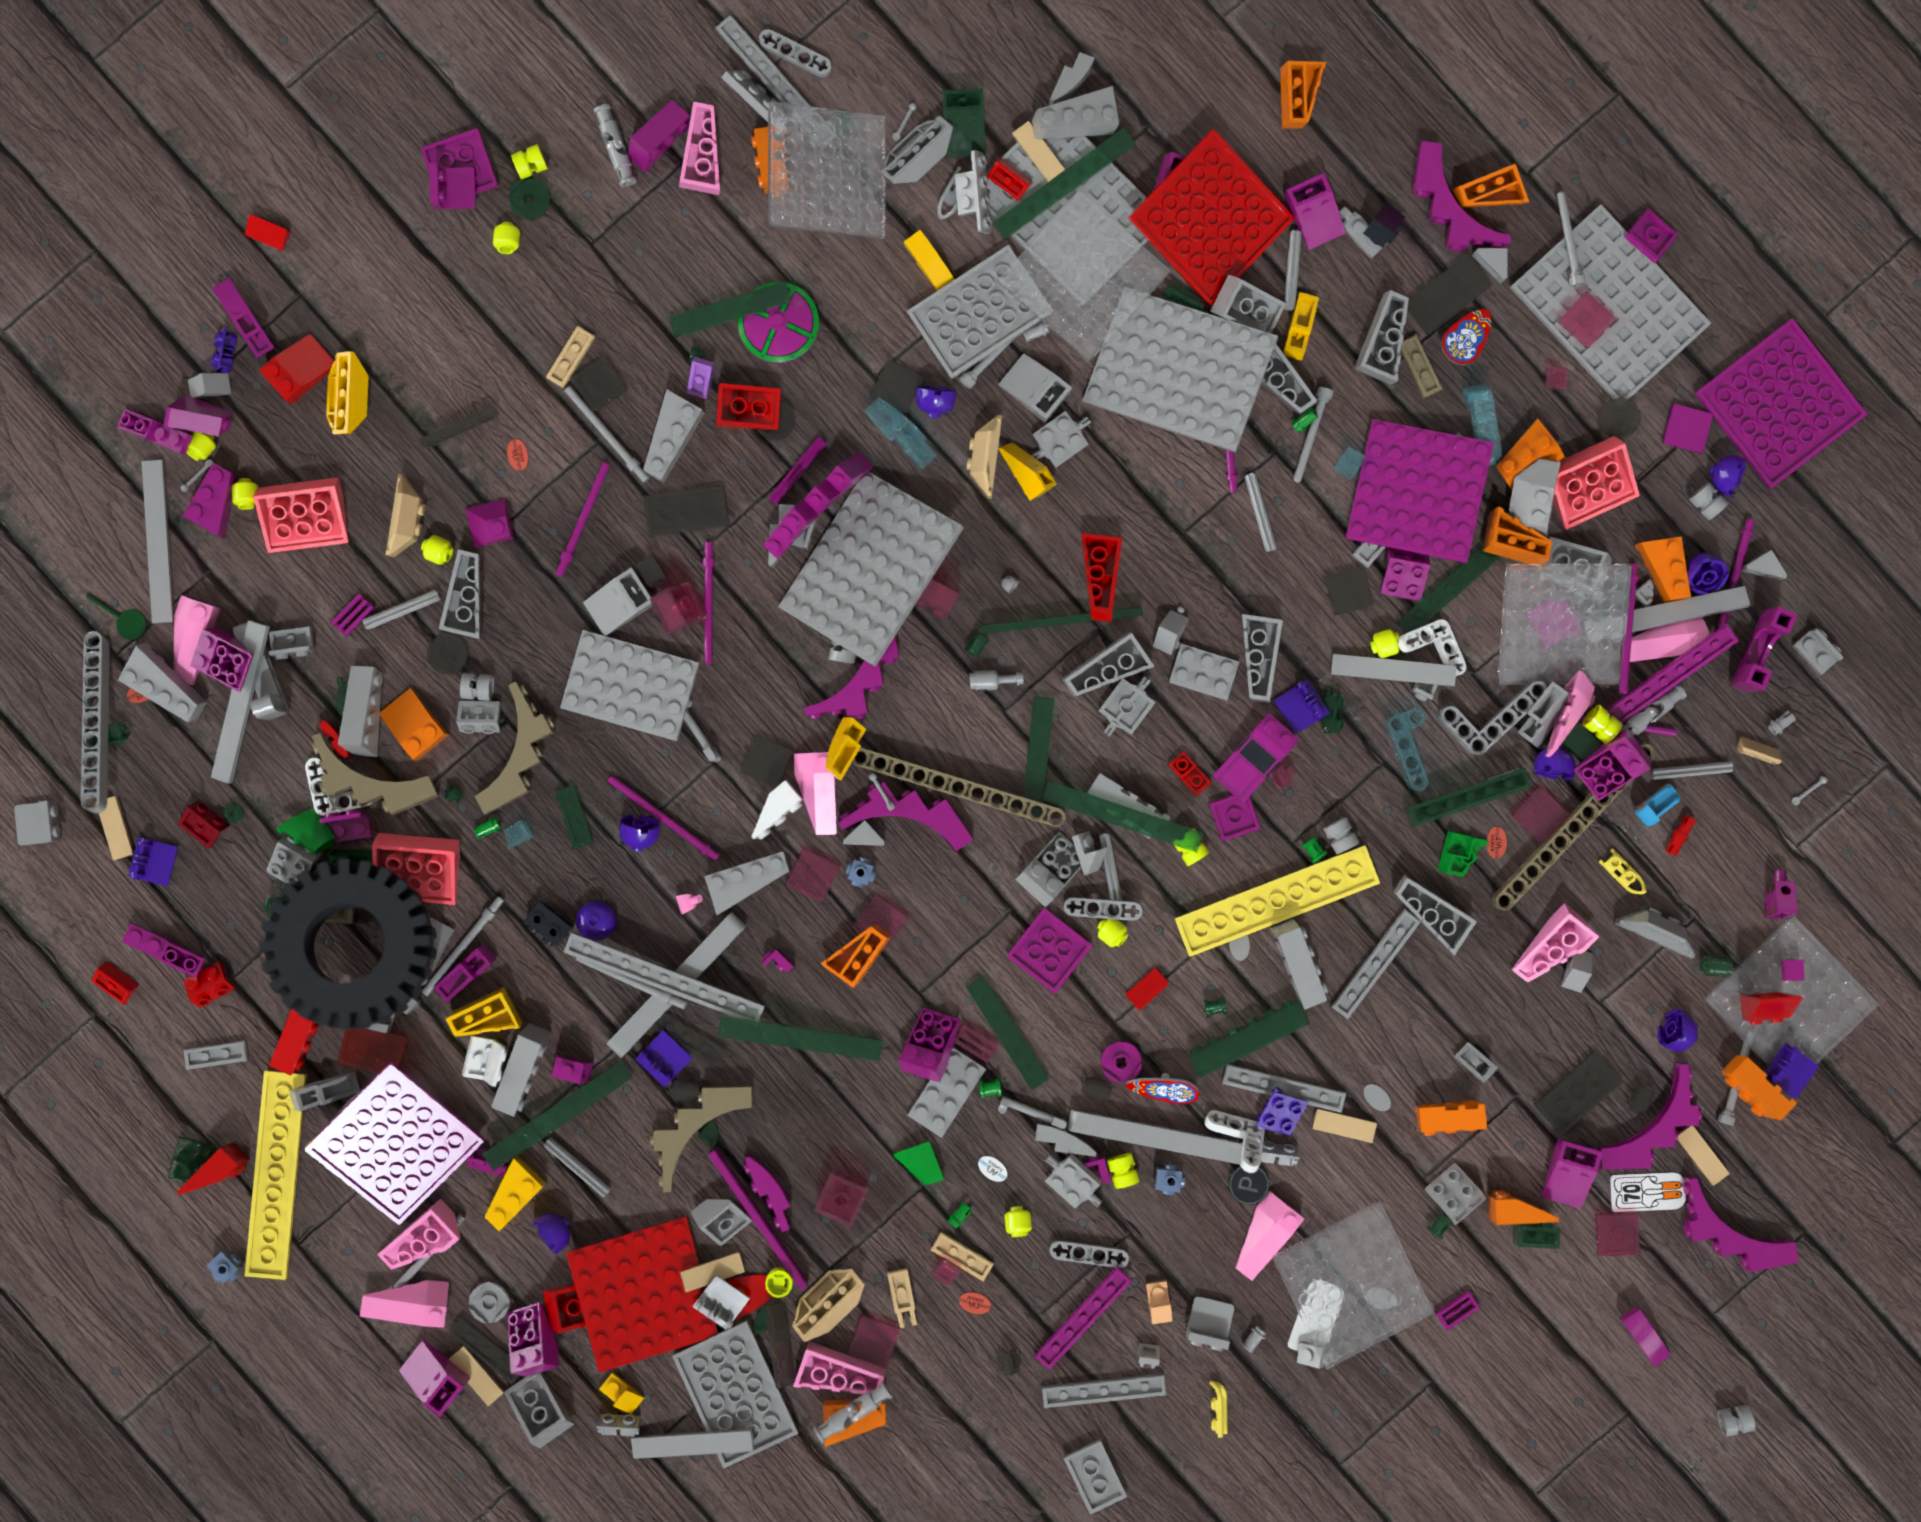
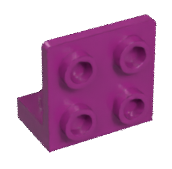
(452, 187)
(1405, 574)
(349, 826)

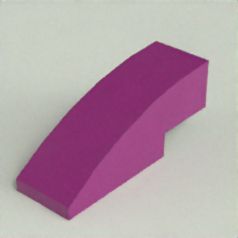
(465, 973)
(1645, 1336)

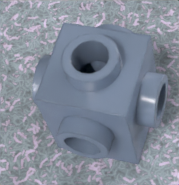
(864, 864)
(1162, 1174)
(225, 1266)

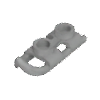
(949, 197)

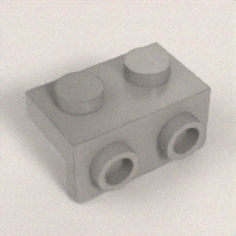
(291, 641)

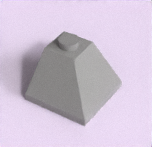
(720, 1219)

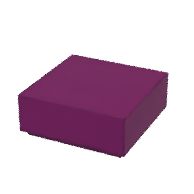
(1792, 970)

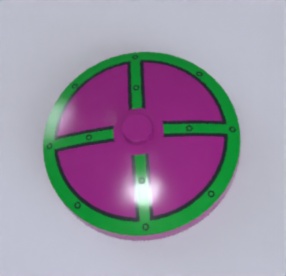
(783, 331)

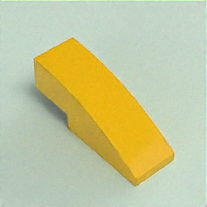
(928, 260)
(1300, 326)
(844, 746)

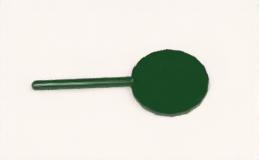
(129, 623)

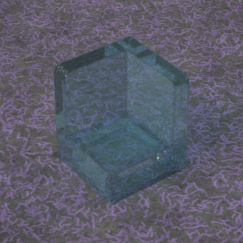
(1349, 463)
(517, 834)

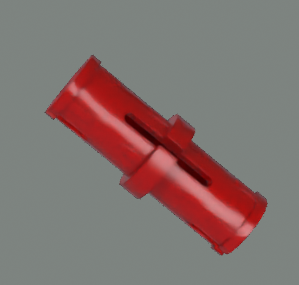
(1680, 835)

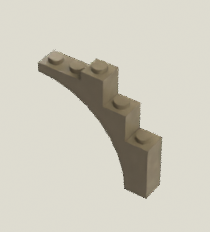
(531, 729)
(396, 795)
(671, 1141)

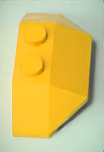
(346, 393)

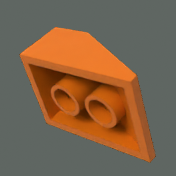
(413, 724)
(1508, 1209)

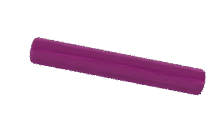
(798, 469)

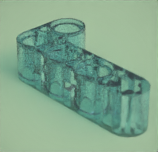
(1483, 417)
(1411, 750)

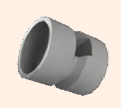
(1708, 501)
(840, 654)
(484, 686)
(1341, 835)
(1736, 1420)

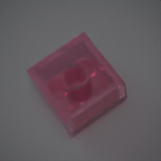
(938, 599)
(678, 608)
(841, 1198)

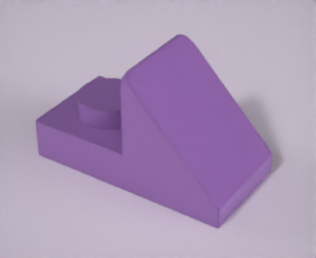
(700, 377)

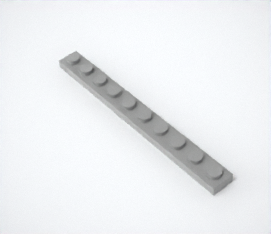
(662, 978)

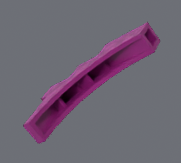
(1444, 209)
(816, 502)
(852, 696)
(940, 817)
(1661, 1132)
(1705, 1224)

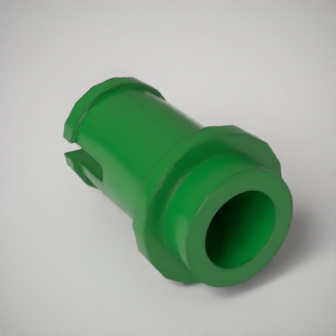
(1304, 420)
(487, 828)
(959, 1215)

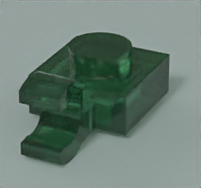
(341, 694)

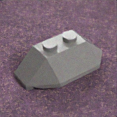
(918, 151)
(1534, 494)
(1659, 930)

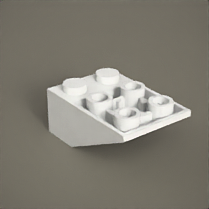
(778, 804)

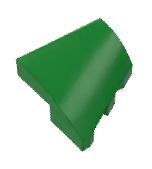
(308, 831)
(1459, 853)
(921, 1162)

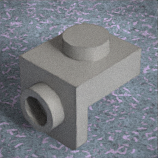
(1424, 691)
(1308, 1355)

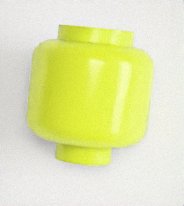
(506, 238)
(201, 446)
(243, 493)
(437, 549)
(1385, 643)
(1112, 932)
(1018, 1222)

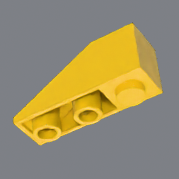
(1029, 472)

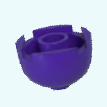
(935, 400)
(1728, 474)
(1706, 573)
(1559, 764)
(639, 832)
(596, 920)
(1678, 1032)
(553, 1231)

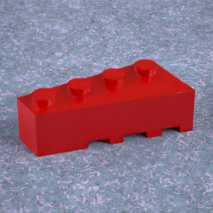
(1101, 567)
(293, 1044)

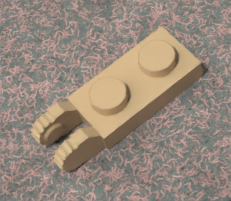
(902, 1295)

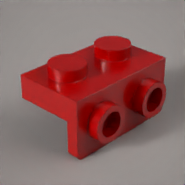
(208, 985)

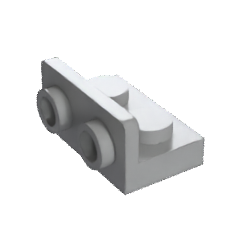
(1817, 650)
(478, 716)

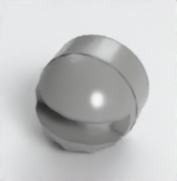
(1009, 583)

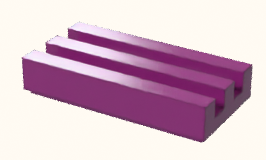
(347, 609)
(1451, 1304)

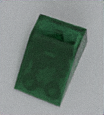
(966, 114)

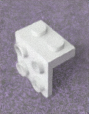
(484, 1060)

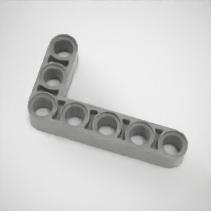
(270, 699)
(1496, 721)

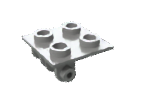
(721, 1302)

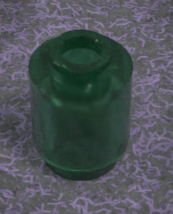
(1716, 966)

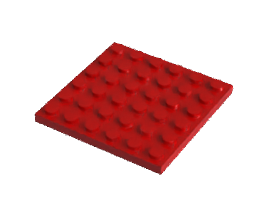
(1211, 217)
(636, 1294)

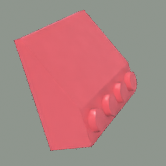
(1594, 482)
(302, 515)
(423, 862)

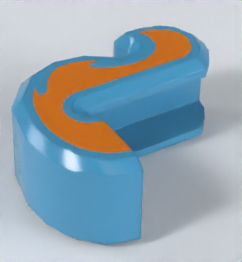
(1657, 805)

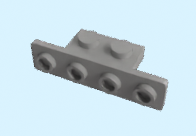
(972, 192)

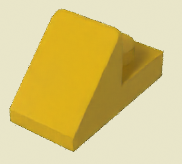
(623, 1394)

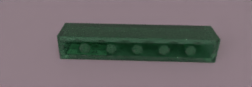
(1467, 797)
(1248, 1038)

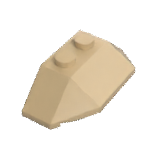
(984, 455)
(406, 517)
(827, 1303)

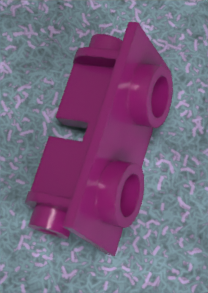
(478, 1162)

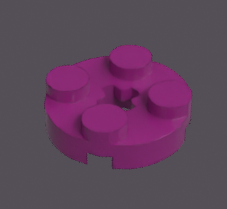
(1119, 1050)

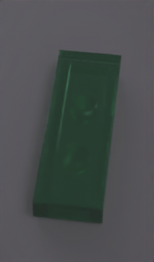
(574, 816)

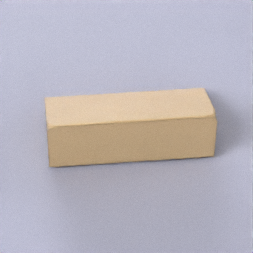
(1759, 751)

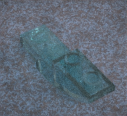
(902, 430)

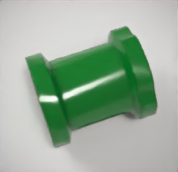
(1314, 849)
(990, 1088)

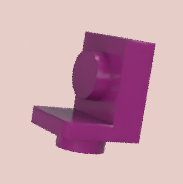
(782, 961)
(1101, 1171)

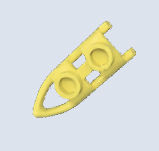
(1627, 876)
(1219, 1404)

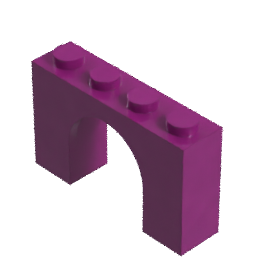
(1751, 674)

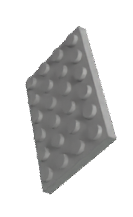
(972, 315)
(630, 685)
(735, 1389)

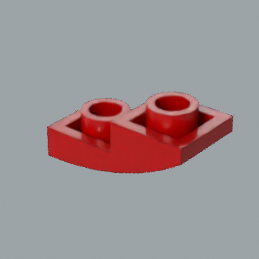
(330, 732)
(1189, 774)

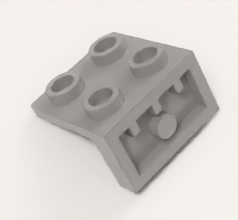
(1455, 1193)

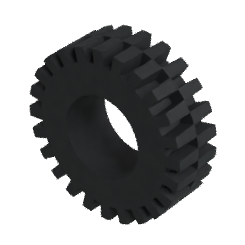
(301, 914)

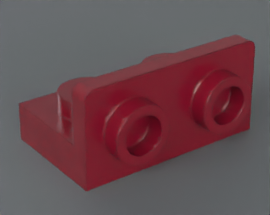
(203, 823)

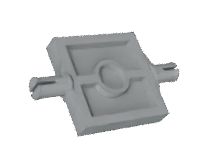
(1060, 439)
(1126, 706)
(1073, 1181)

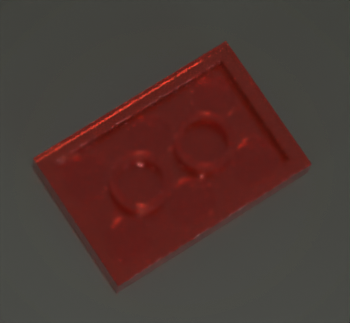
(371, 1049)

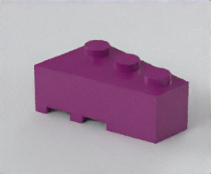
(657, 135)
(213, 501)

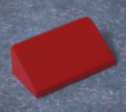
(1009, 179)
(266, 232)
(114, 982)
(1147, 989)

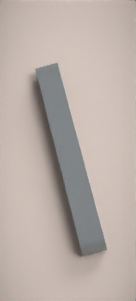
(100, 730)
(691, 967)
(1155, 1136)

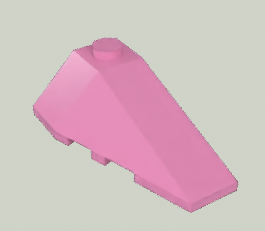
(189, 621)
(1668, 640)
(1577, 702)
(817, 790)
(1558, 940)
(1269, 1231)
(429, 1234)
(411, 1304)

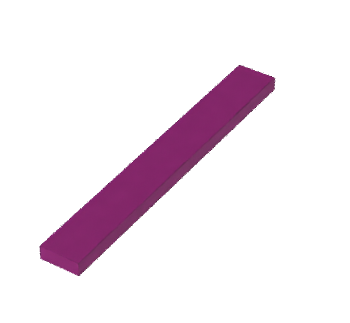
(1672, 674)
(758, 1219)

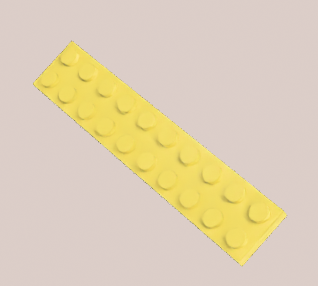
(1277, 900)
(274, 1178)

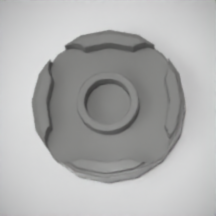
(489, 1302)

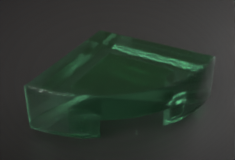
(710, 1134)
(760, 1323)

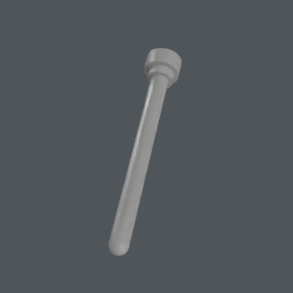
(1576, 278)
(968, 379)
(1323, 397)
(1727, 1115)

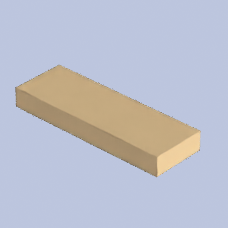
(1038, 152)
(570, 357)
(116, 830)
(1344, 1125)
(1702, 1155)
(962, 1256)
(703, 1274)
(480, 1380)

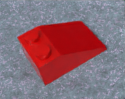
(298, 368)
(747, 407)
(1768, 1006)
(225, 1163)
(563, 1308)

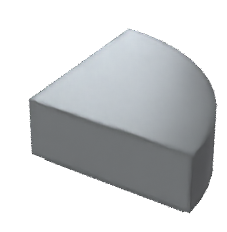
(1645, 593)

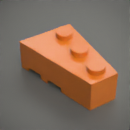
(1298, 91)
(760, 142)
(1494, 189)
(1533, 445)
(1513, 540)
(1667, 567)
(858, 956)
(1756, 1089)
(1451, 1117)
(869, 1422)

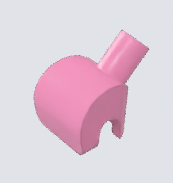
(688, 902)

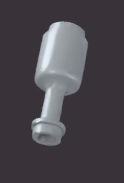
(990, 679)

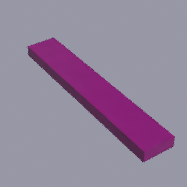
(1083, 1317)

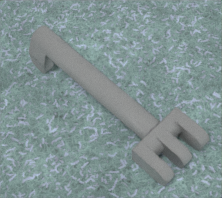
(710, 752)
(1054, 1120)

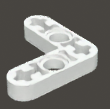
(1439, 640)
(333, 802)
(1248, 1136)

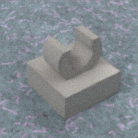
(1149, 1355)

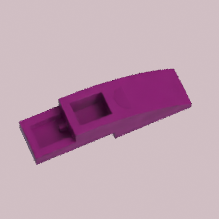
(243, 318)
(155, 431)
(164, 949)
(766, 1183)

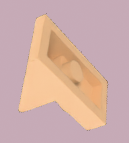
(1159, 1302)

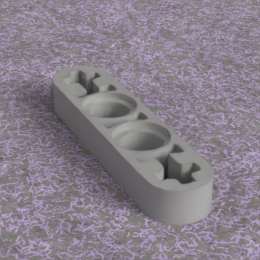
(793, 56)
(1103, 908)
(1089, 1251)

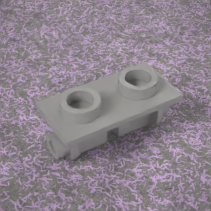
(1286, 1153)
(627, 1424)

